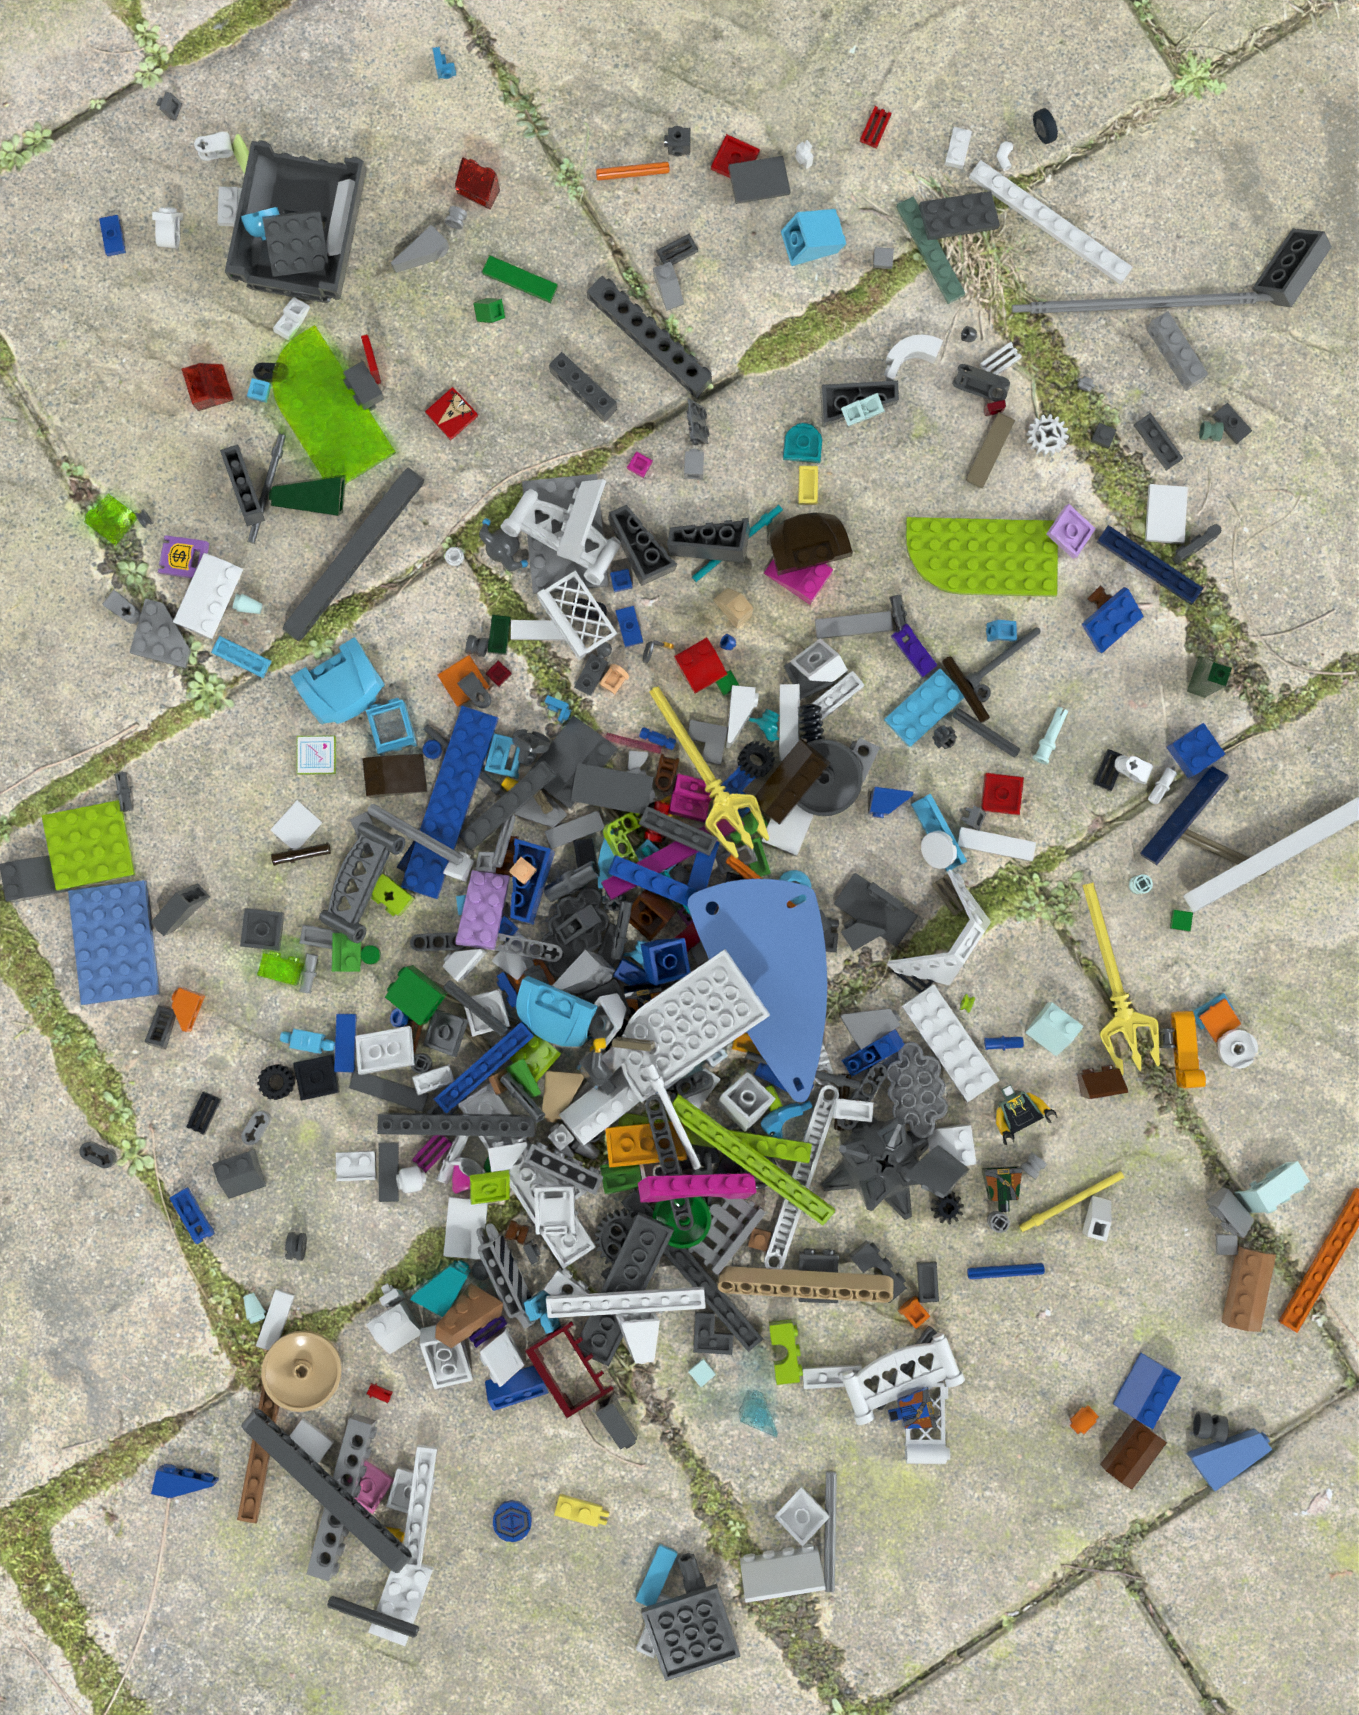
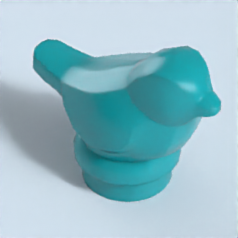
(768, 724)

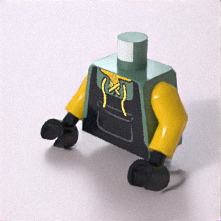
(1019, 1111)

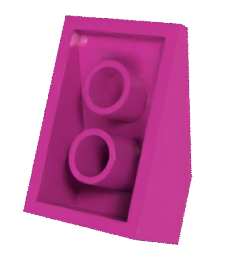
(802, 583)

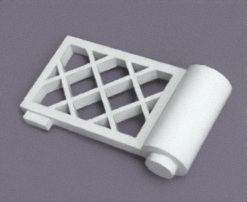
(929, 1450)

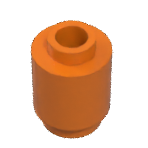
(1083, 1420)

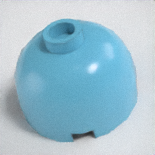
(254, 224)

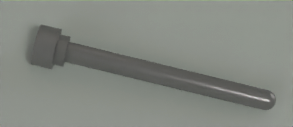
(975, 678)

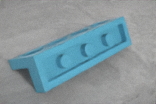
(933, 820)

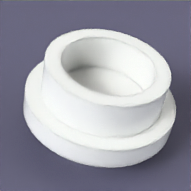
(454, 556)

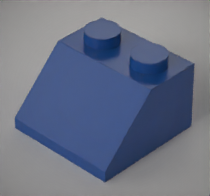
(665, 960)

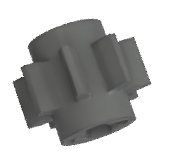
(944, 737)
(614, 904)

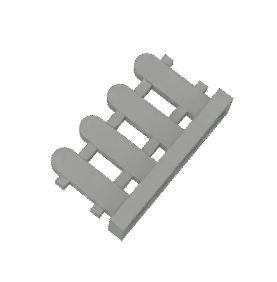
(735, 1225)

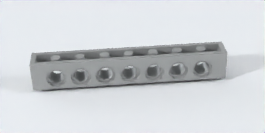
(319, 1565)

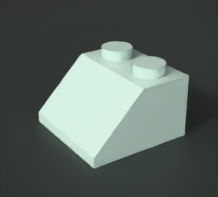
(1054, 1029)

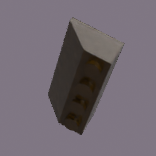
(791, 781)

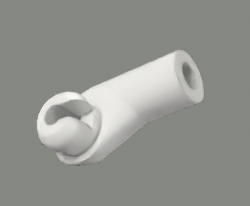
(1002, 155)

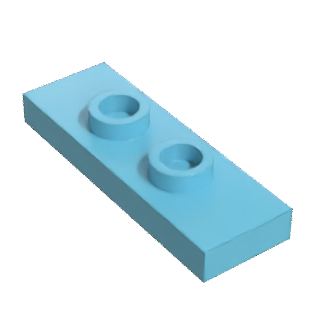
(241, 657)

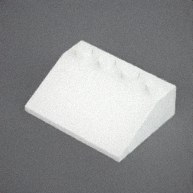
(782, 1573)

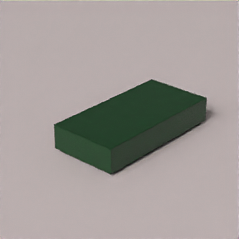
(499, 634)

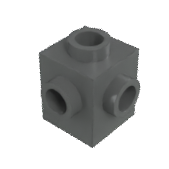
(678, 141)

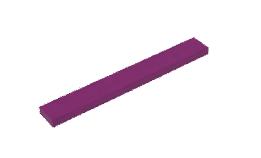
(661, 860)

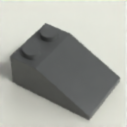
(28, 879)

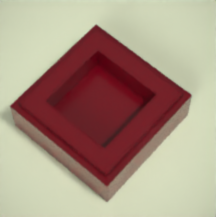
(994, 407)
(498, 673)

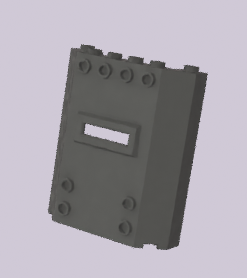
(293, 187)

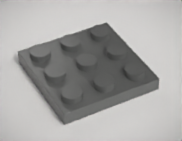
(295, 242)

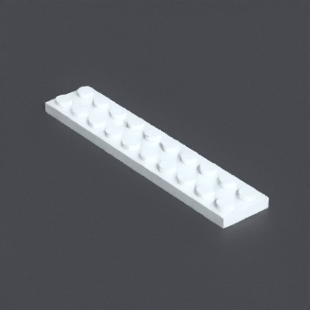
(525, 1177)

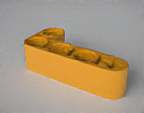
(1186, 1051)

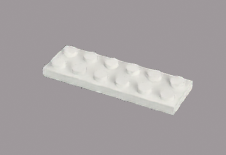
(950, 1043)

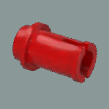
(379, 1393)

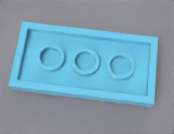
(924, 708)

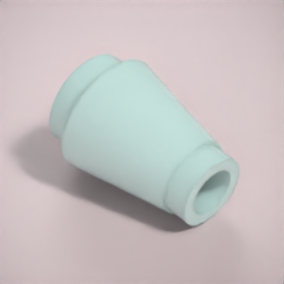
(246, 604)
(253, 1308)

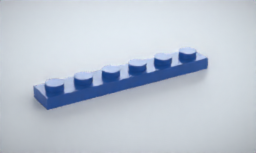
(655, 882)
(484, 1067)

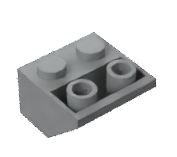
(1230, 1211)

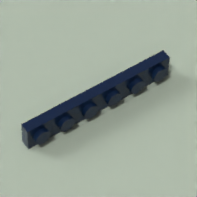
(1149, 565)
(1184, 815)

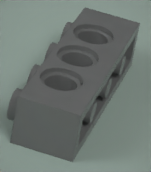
(583, 387)
(242, 485)

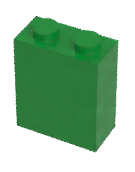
(415, 994)

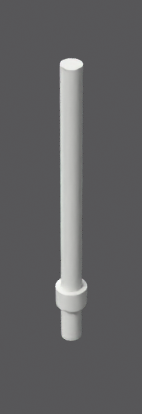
(657, 1083)

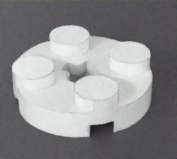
(1227, 1044)

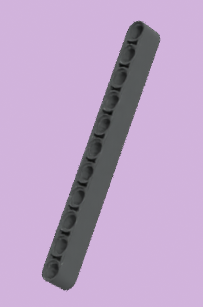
(353, 554)
(327, 1490)

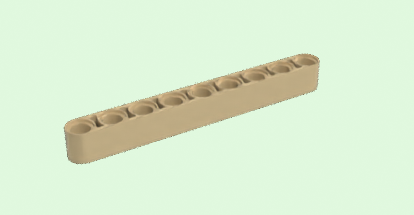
(806, 1284)

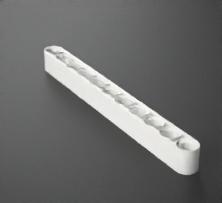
(1273, 856)

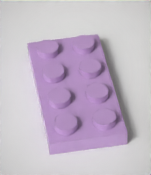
(483, 910)

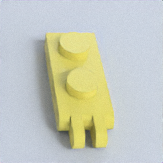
(580, 1511)

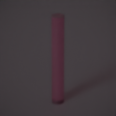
(633, 743)

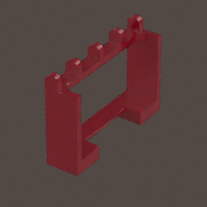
(560, 1397)

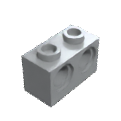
(865, 761)

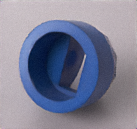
(728, 642)

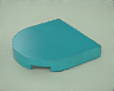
(803, 444)

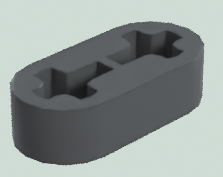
(99, 1150)

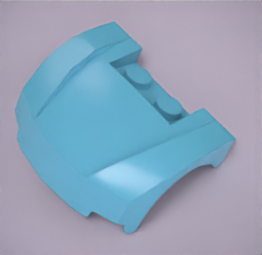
(340, 685)
(554, 1013)

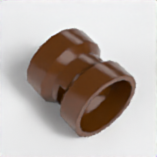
(1099, 597)
(513, 1230)

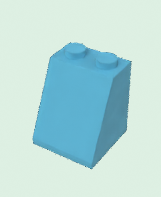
(813, 236)

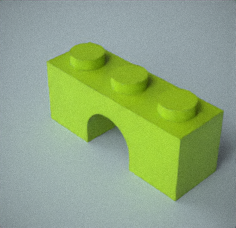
(787, 1369)

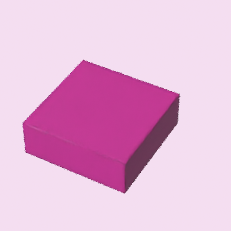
(639, 464)

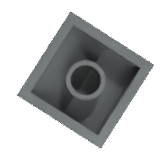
(239, 1174)

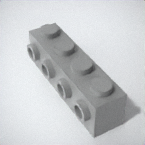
(1176, 351)
(564, 1169)

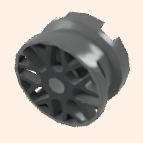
(296, 1246)

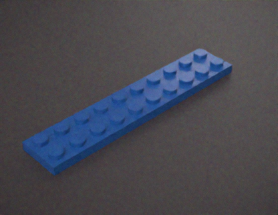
(450, 799)

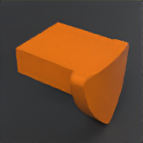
(914, 1312)

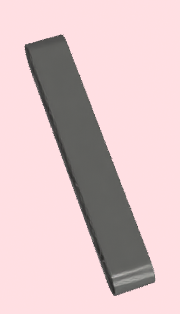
(663, 1153)

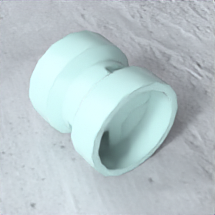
(1136, 884)

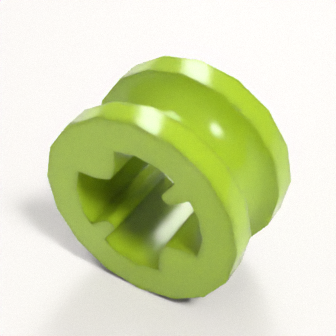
(967, 1003)

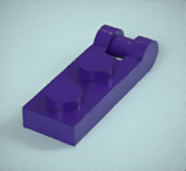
(914, 650)

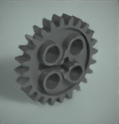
(607, 1229)

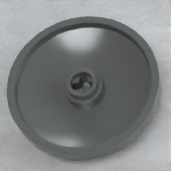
(838, 784)

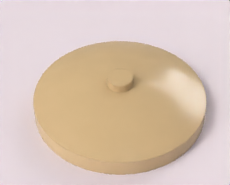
(301, 1371)

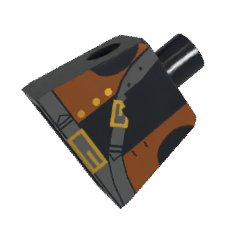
(640, 994)

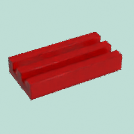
(881, 113)

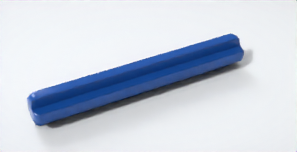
(1006, 1271)

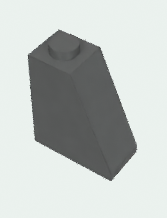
(179, 909)
(616, 1422)

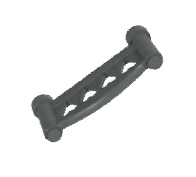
(382, 845)

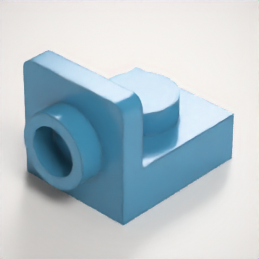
(443, 69)
(1001, 630)
(557, 705)

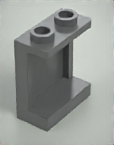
(821, 1262)

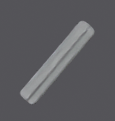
(503, 842)

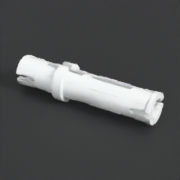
(454, 1153)

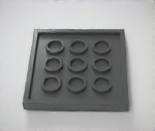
(690, 1632)

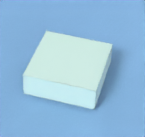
(702, 1372)

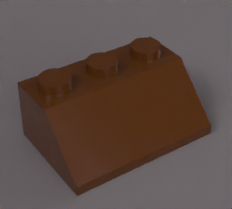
(1133, 1454)

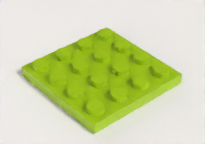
(88, 845)

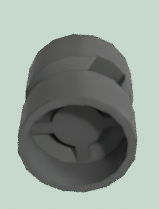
(1213, 1427)

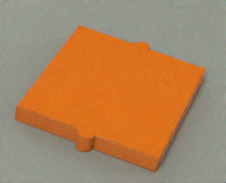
(1219, 1019)

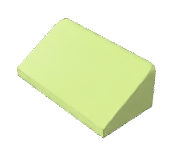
(240, 151)

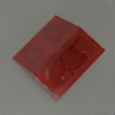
(477, 183)
(207, 385)

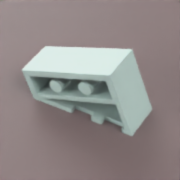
(1273, 1189)

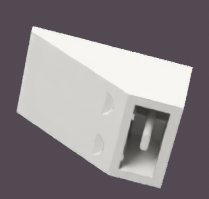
(501, 1357)

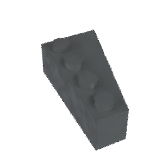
(840, 395)
(711, 541)
(641, 549)

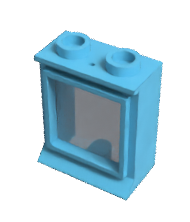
(391, 726)

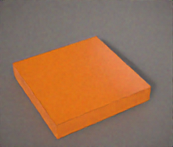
(457, 672)

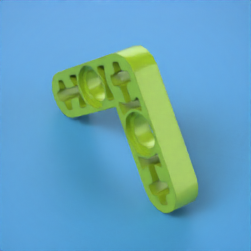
(620, 837)

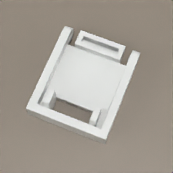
(554, 1213)

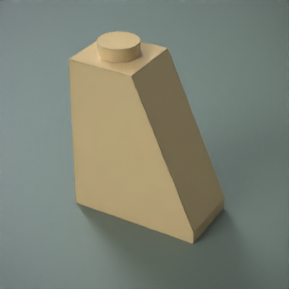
(734, 606)
(559, 1092)

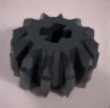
(952, 1212)

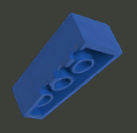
(527, 896)

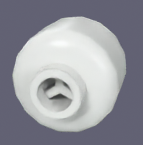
(410, 1179)

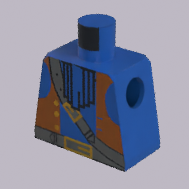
(914, 1410)

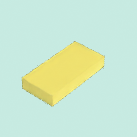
(808, 485)

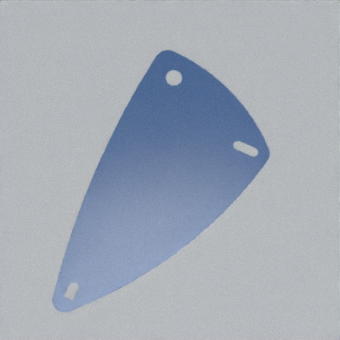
(783, 962)

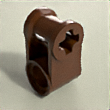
(666, 769)

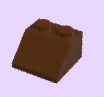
(651, 913)
(1101, 1082)

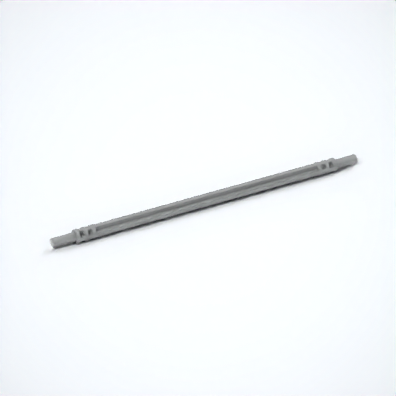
(1141, 302)

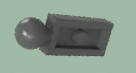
(593, 670)

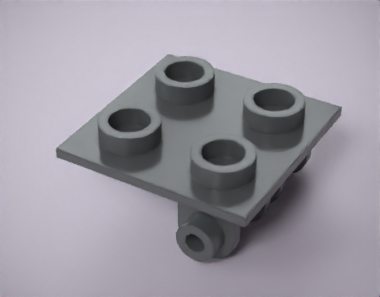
(696, 416)

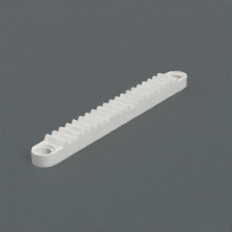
(803, 1173)

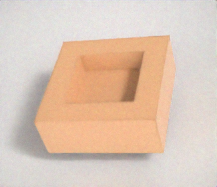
(522, 870)

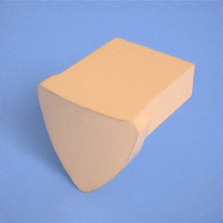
(614, 678)

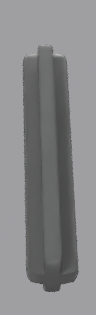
(986, 733)
(475, 1008)

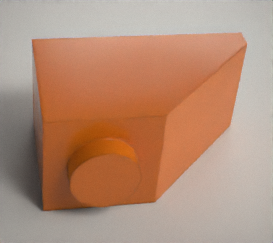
(186, 1007)

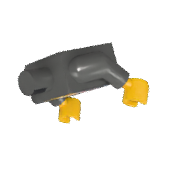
(595, 1069)

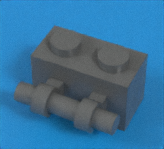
(363, 385)

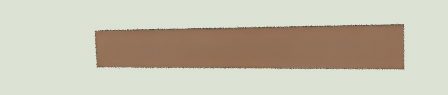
(256, 1469)

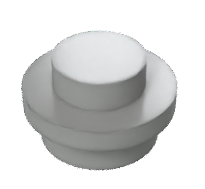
(1085, 384)

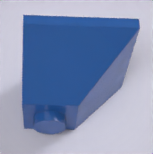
(886, 800)

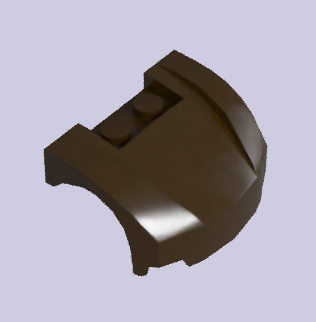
(808, 542)

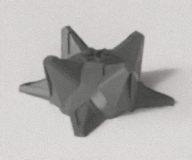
(863, 1171)

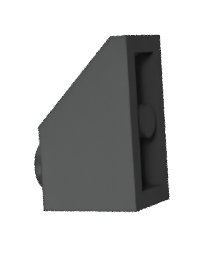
(578, 924)
(861, 932)

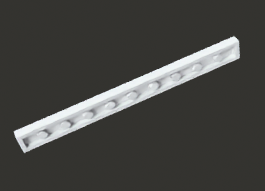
(1050, 222)

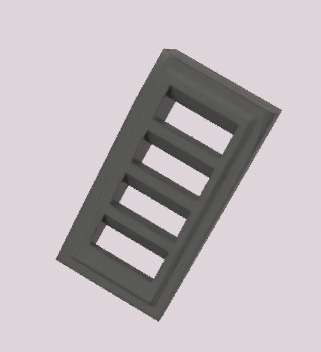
(167, 1029)

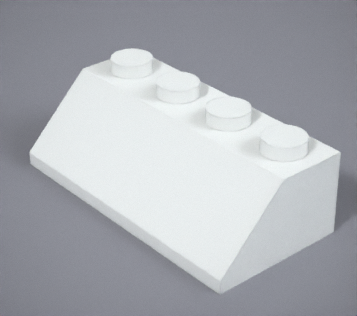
(580, 519)
(207, 595)
(598, 1110)

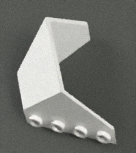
(945, 966)

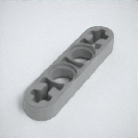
(525, 950)

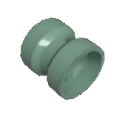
(1211, 431)

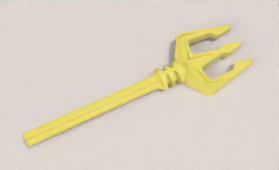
(725, 805)
(1125, 1018)

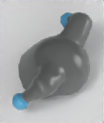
(501, 547)

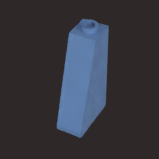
(1224, 1461)

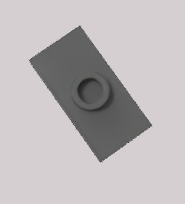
(1233, 423)

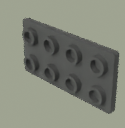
(875, 904)

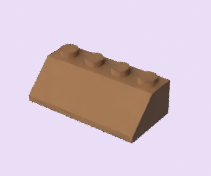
(1248, 1289)

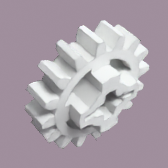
(1055, 440)

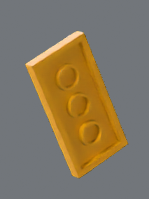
(636, 1144)

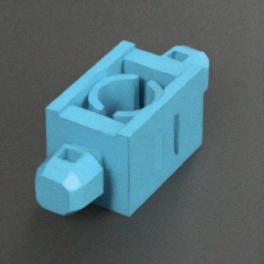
(307, 1041)

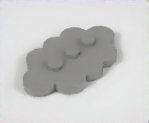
(917, 1089)

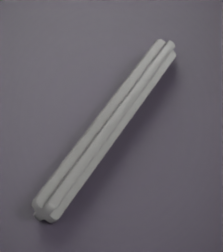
(415, 834)
(830, 1531)

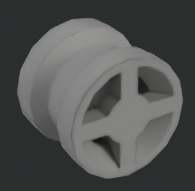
(456, 217)

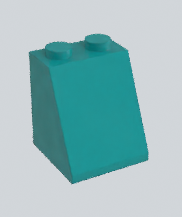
(443, 1289)

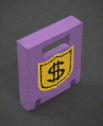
(178, 556)

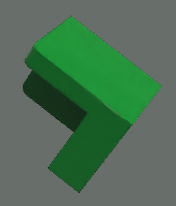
(489, 310)

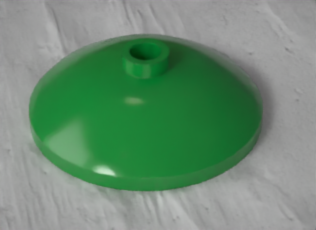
(701, 1224)

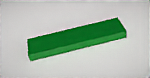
(520, 279)

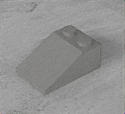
(585, 974)

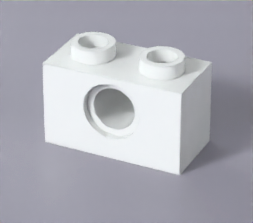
(561, 1278)

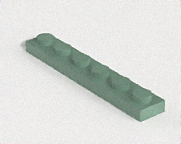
(931, 251)

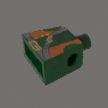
(1002, 1185)

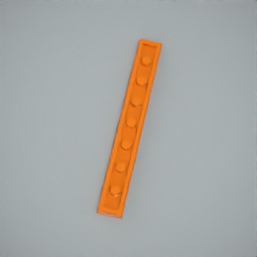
(1322, 1265)

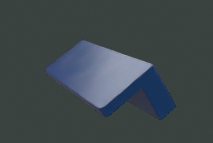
(520, 1387)

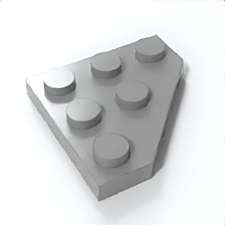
(159, 637)

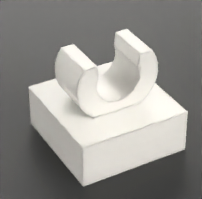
(391, 1295)

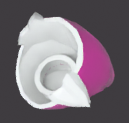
(461, 1173)

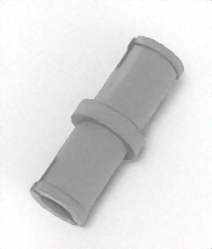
(308, 973)

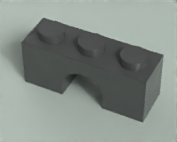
(867, 1256)

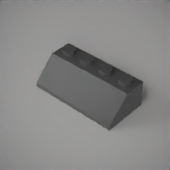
(1293, 266)

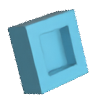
(259, 390)

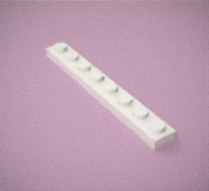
(625, 1302)

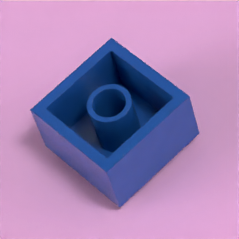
(1195, 750)

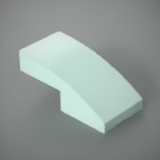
(863, 409)

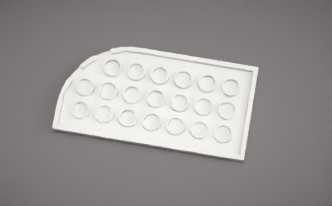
(690, 1022)

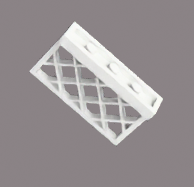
(563, 625)

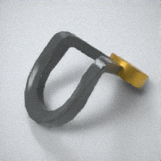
(646, 659)

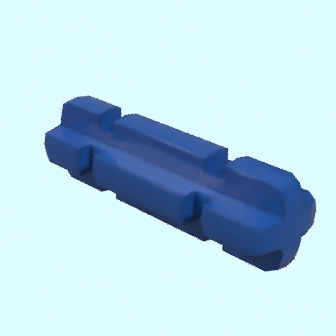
(657, 738)

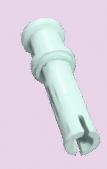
(1048, 743)

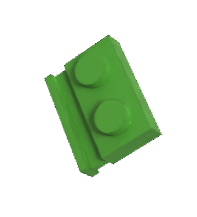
(345, 954)
(620, 1178)

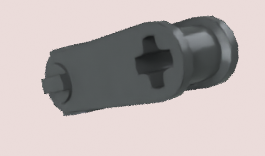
(981, 383)

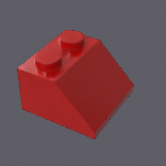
(700, 665)

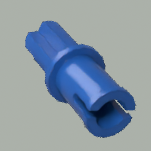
(1003, 1043)

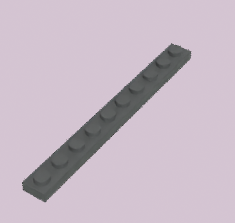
(698, 1277)

